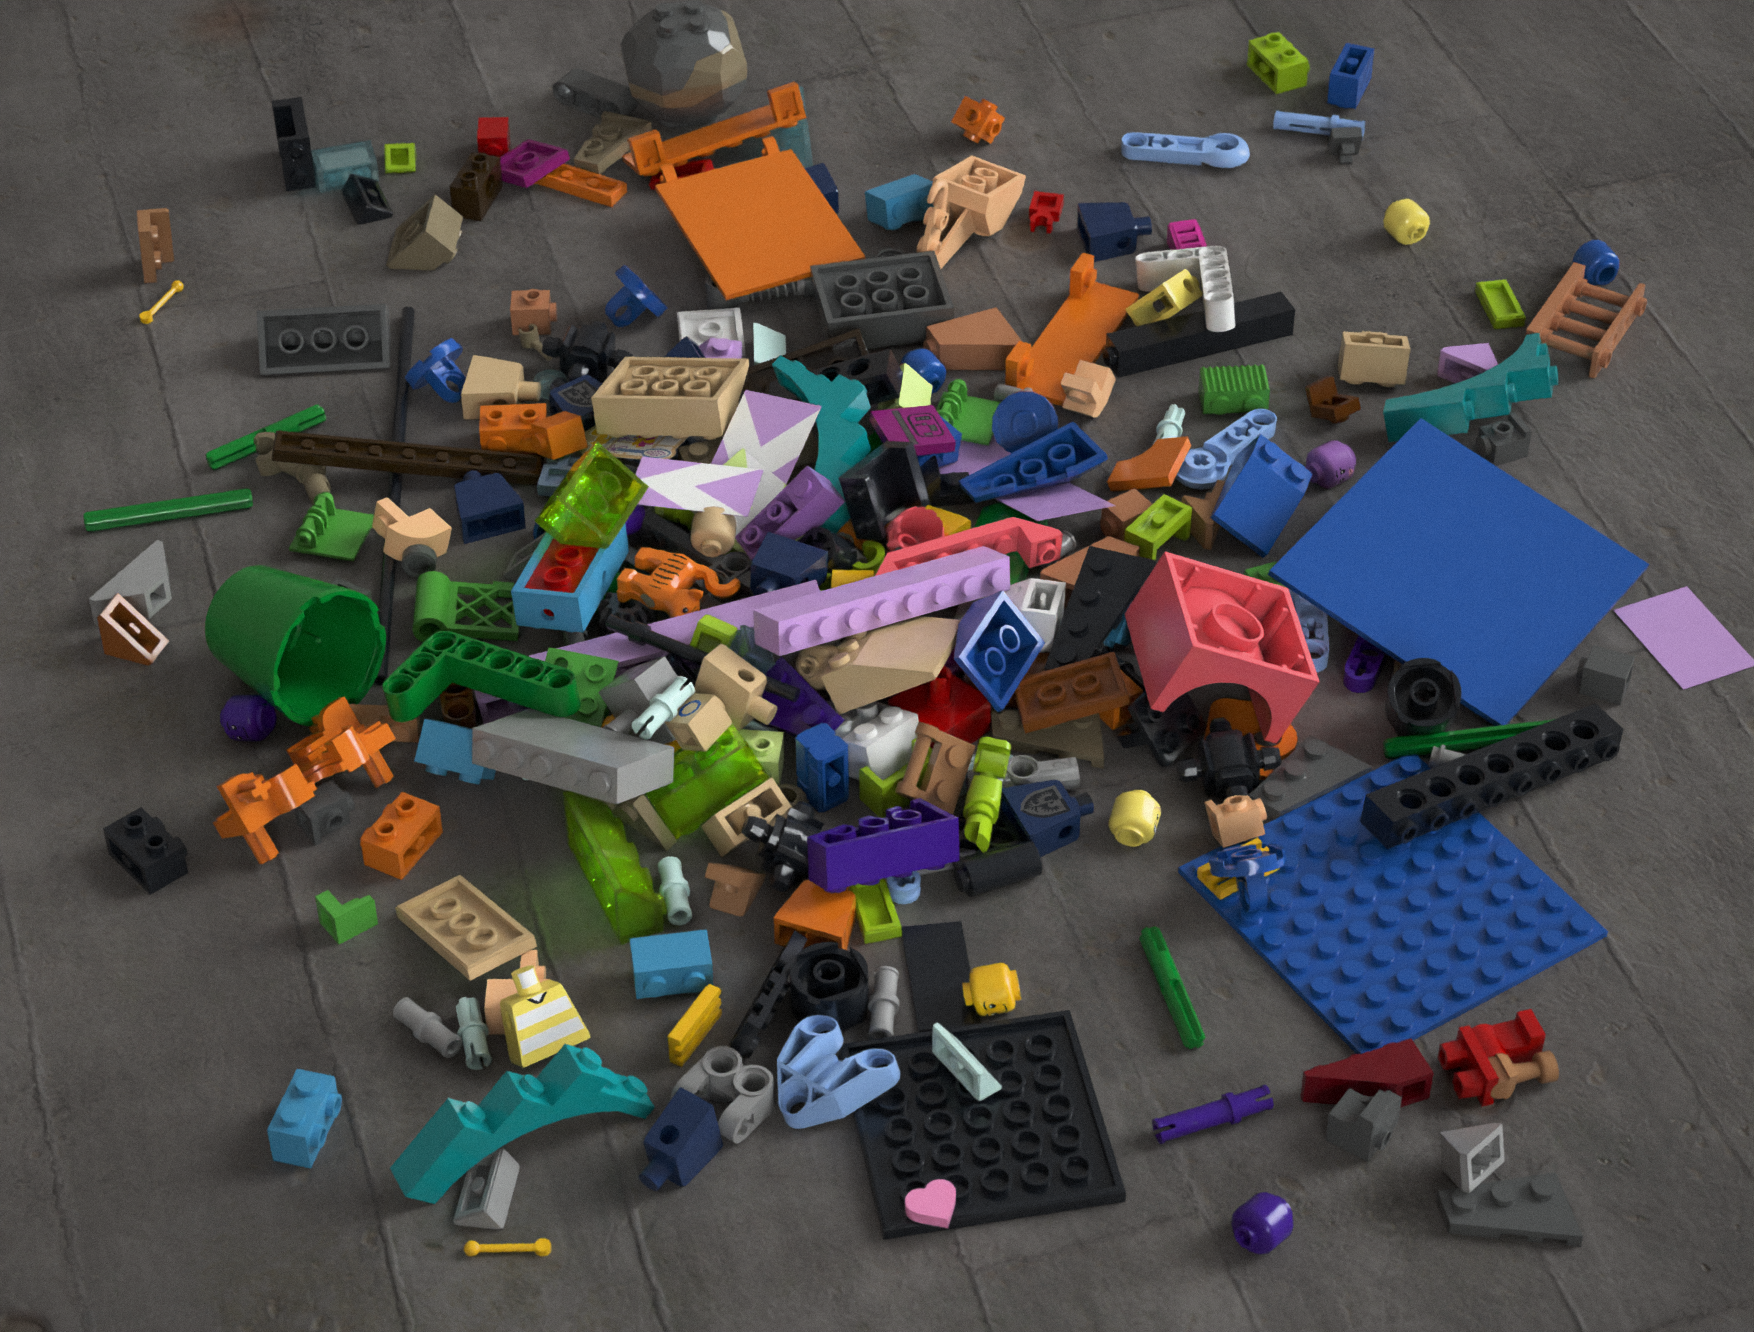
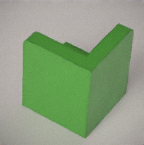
(347, 919)

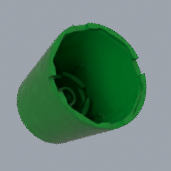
(296, 639)

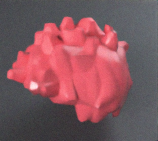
(913, 527)

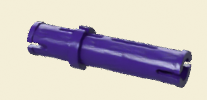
(1227, 1109)

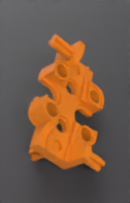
(335, 746)

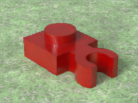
(1045, 209)

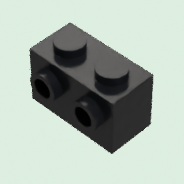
(146, 850)

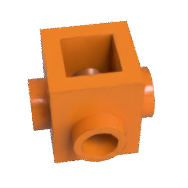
(978, 120)

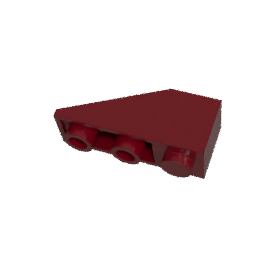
(1393, 1068)

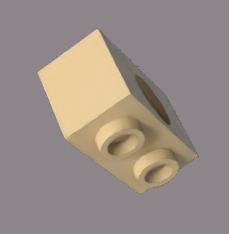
(726, 825)

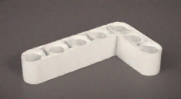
(1207, 265)

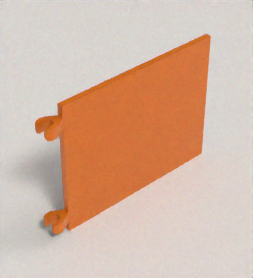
(757, 221)

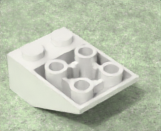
(1038, 602)
(877, 738)

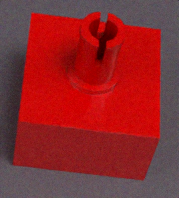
(948, 705)

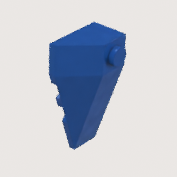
(1041, 464)

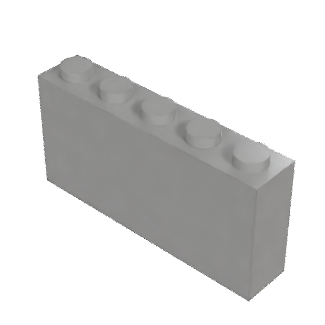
(573, 756)

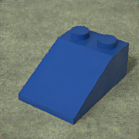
(1260, 494)
(996, 647)

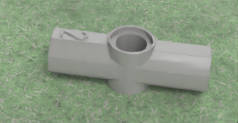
(1026, 770)

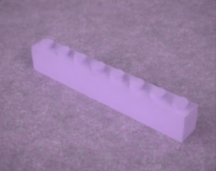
(881, 600)

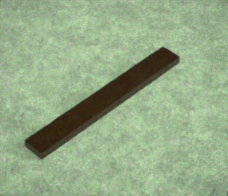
(404, 457)

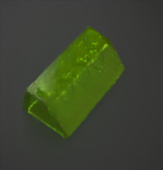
(612, 868)

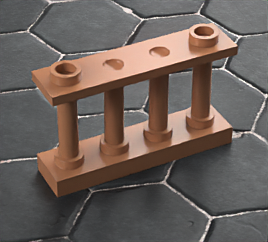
(1564, 301)

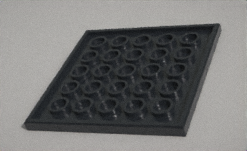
(1009, 1156)

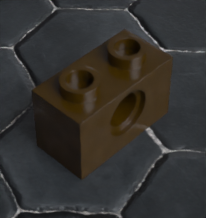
(476, 186)

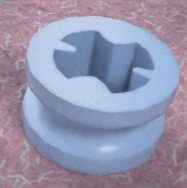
(905, 894)

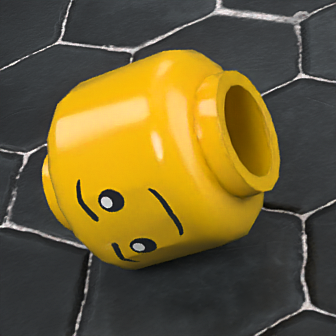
(992, 989)

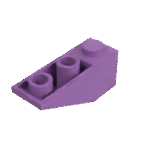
(794, 511)

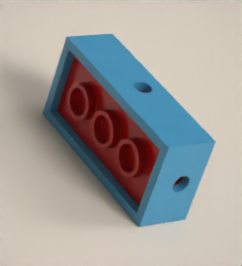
(566, 583)

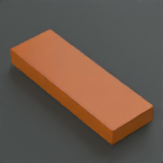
(585, 184)

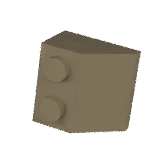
(426, 237)

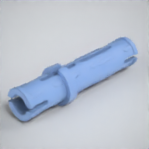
(1312, 124)

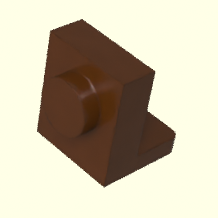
(1328, 404)

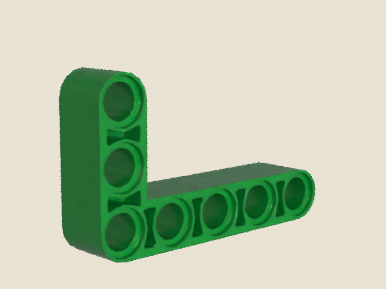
(481, 667)

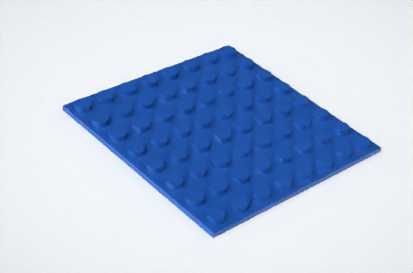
(1460, 569)
(1403, 932)

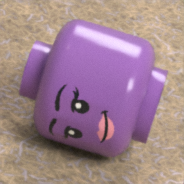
(1331, 464)

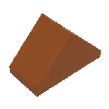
(128, 633)

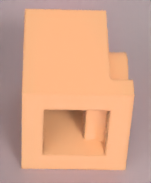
(1236, 819)

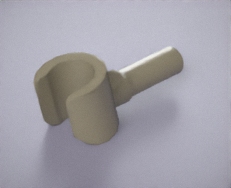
(531, 340)

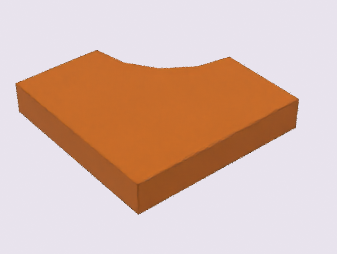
(1153, 468)

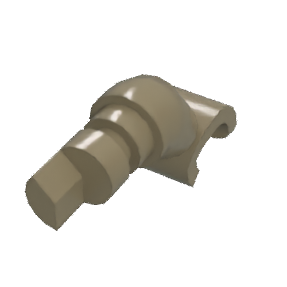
(310, 476)

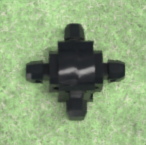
(585, 351)
(1228, 761)
(784, 843)

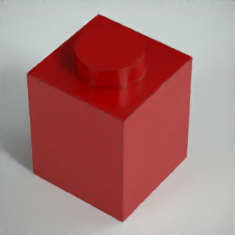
(493, 136)

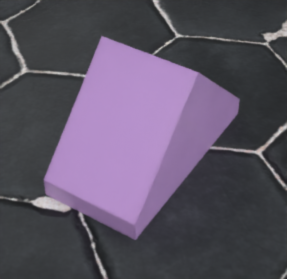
(1465, 361)

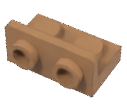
(154, 241)

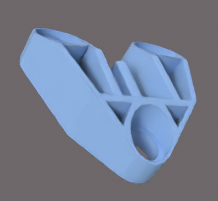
(814, 1075)

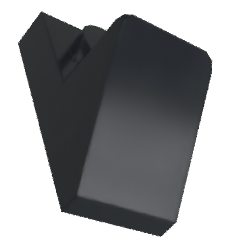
(943, 488)

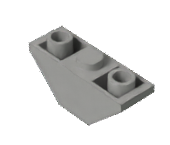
(140, 583)

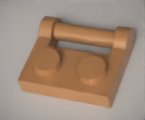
(944, 771)

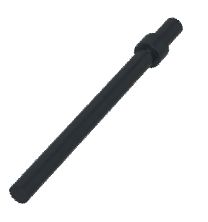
(643, 634)

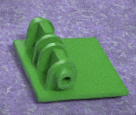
(967, 414)
(331, 530)
(591, 676)

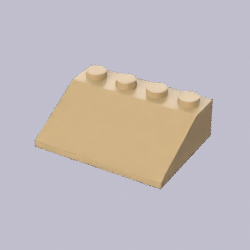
(670, 397)
(888, 660)

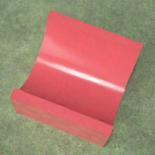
(1220, 626)

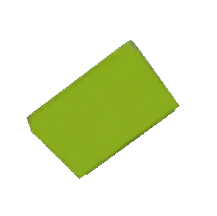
(400, 158)
(711, 633)

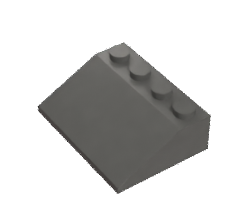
(882, 297)

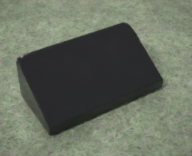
(365, 199)

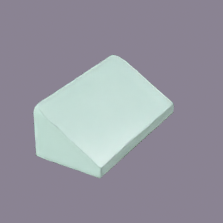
(767, 343)
(962, 1064)

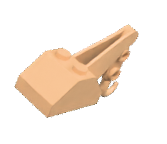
(966, 201)

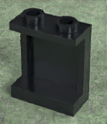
(294, 143)
(883, 488)

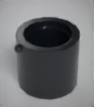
(841, 550)

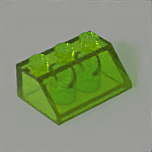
(592, 500)
(707, 782)

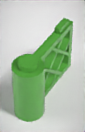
(437, 604)

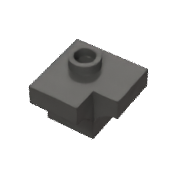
(1363, 1122)

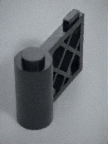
(1000, 863)

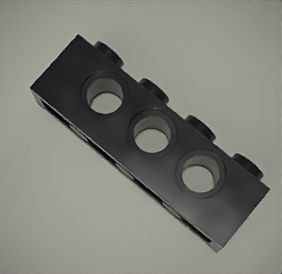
(876, 371)

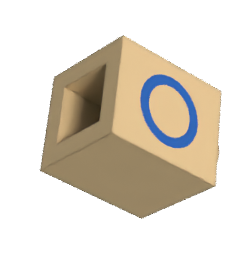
(699, 722)

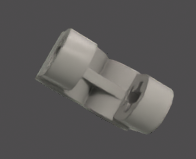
(725, 1079)

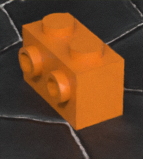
(509, 427)
(401, 835)

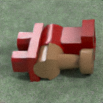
(1498, 1058)

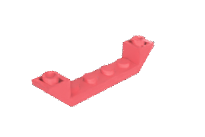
(1032, 541)

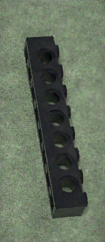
(1491, 776)

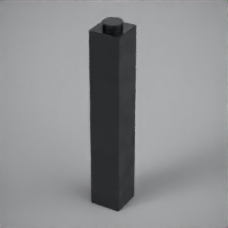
(1188, 338)

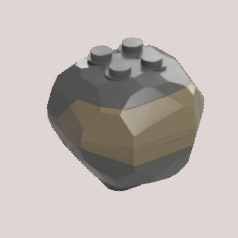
(684, 62)

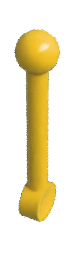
(147, 316)
(541, 1247)

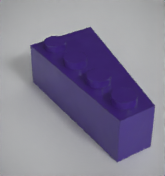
(883, 847)

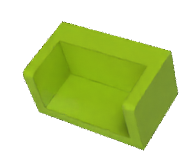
(1158, 524)
(880, 793)

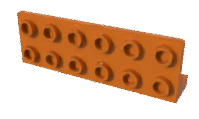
(650, 152)
(1072, 335)

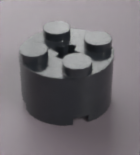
(1439, 690)
(830, 984)

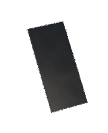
(936, 971)

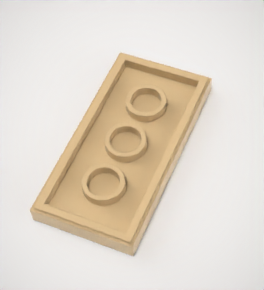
(465, 927)

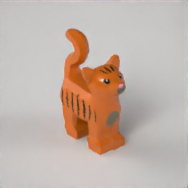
(669, 582)

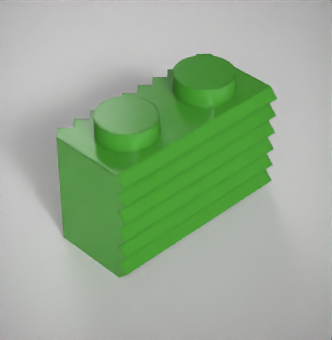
(1233, 389)

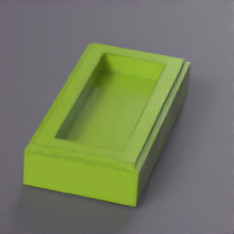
(1500, 304)
(876, 912)

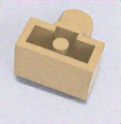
(1373, 358)

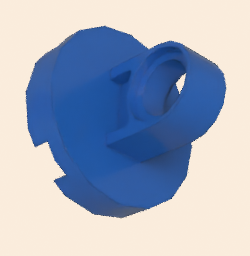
(635, 296)
(439, 369)
(1023, 419)
(1248, 867)

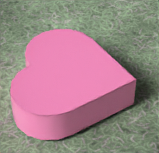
(933, 1204)

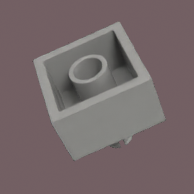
(631, 693)

